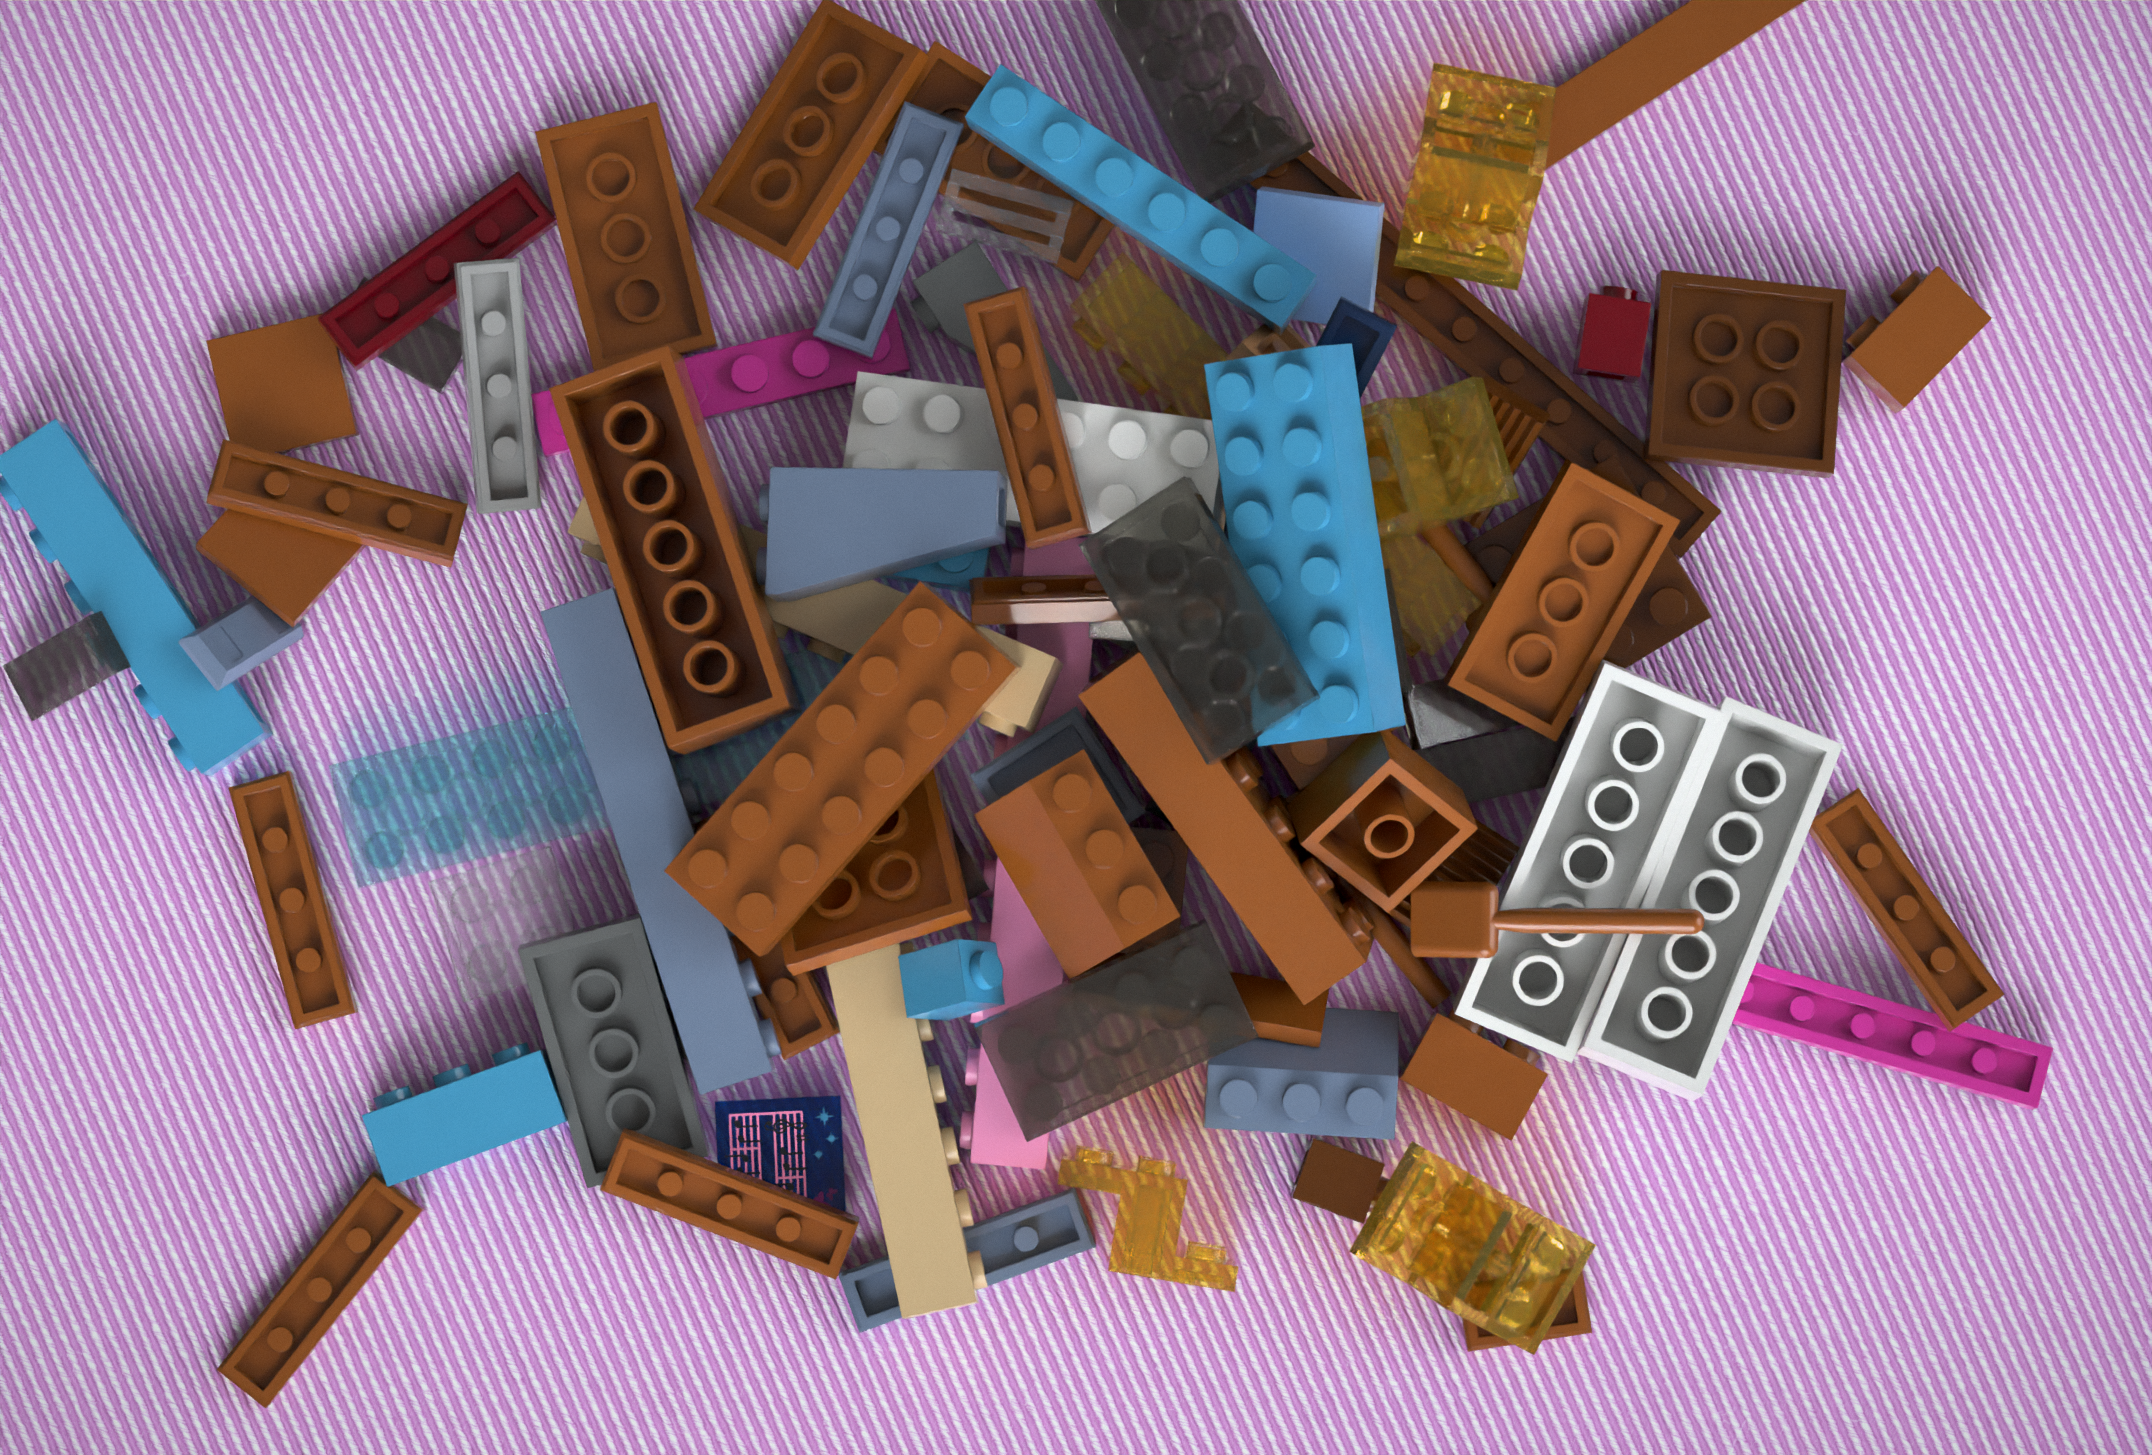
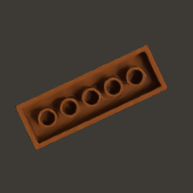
(675, 550)
(842, 769)
(1234, 832)

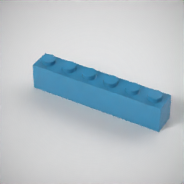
(1140, 200)
(121, 577)

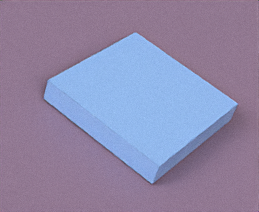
(1329, 237)

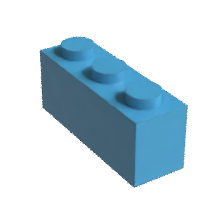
(464, 1114)

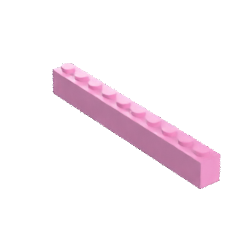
(1021, 946)

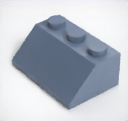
(1301, 1089)

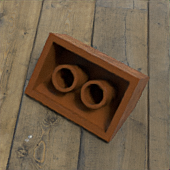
(1076, 864)

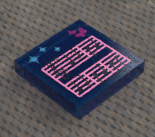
(786, 1143)

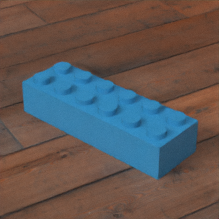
(1309, 529)

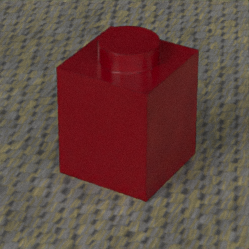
(1612, 335)

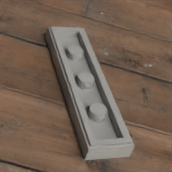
(497, 385)

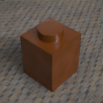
(1339, 1180)

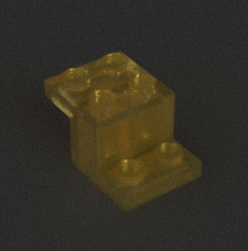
(1475, 176)
(1435, 458)
(1148, 1219)
(1472, 1248)

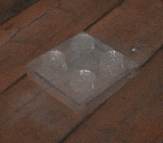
(493, 912)

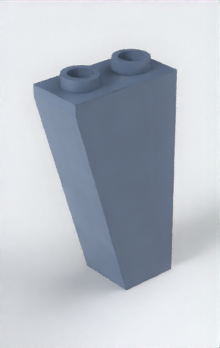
(869, 523)

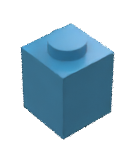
(951, 979)

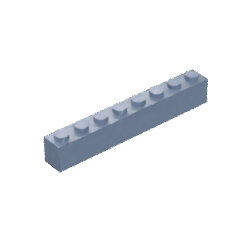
(651, 825)

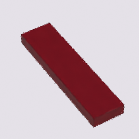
(424, 277)

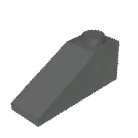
(962, 280)

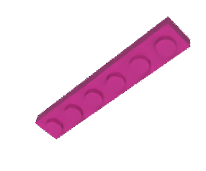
(760, 375)
(1893, 1036)

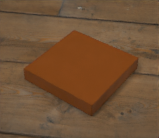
(283, 386)
(277, 561)

